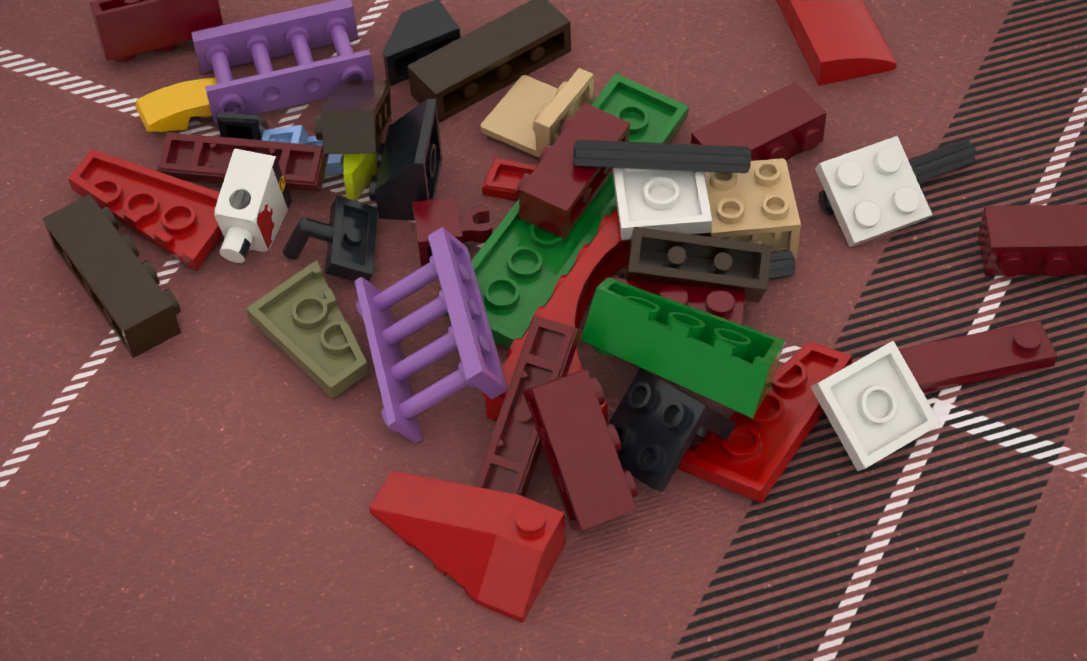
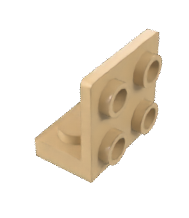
(534, 111)
(755, 206)

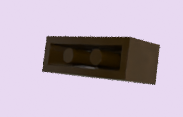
(355, 117)
(698, 261)

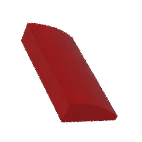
(837, 39)

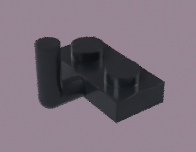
(348, 238)

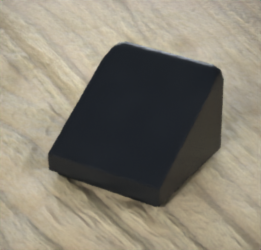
(241, 126)

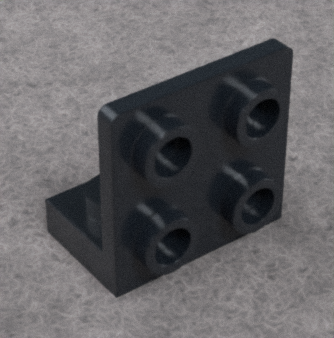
(658, 427)

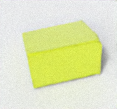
(358, 173)

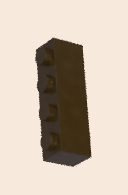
(490, 57)
(113, 275)

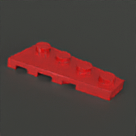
(154, 204)
(766, 443)

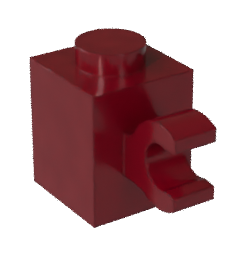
(444, 213)

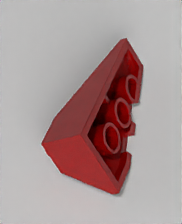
(480, 537)

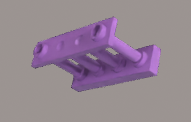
(277, 36)
(467, 333)

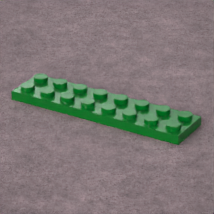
(523, 261)

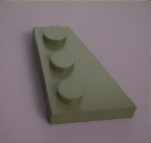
(310, 329)

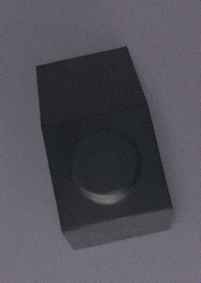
(416, 36)

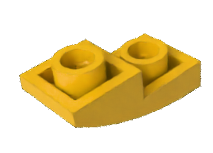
(174, 105)

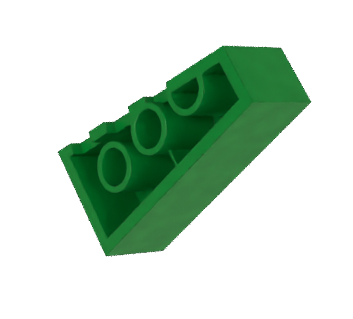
(684, 345)

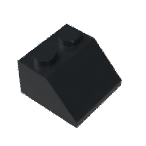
(408, 163)

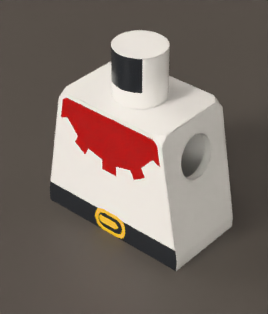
(251, 204)

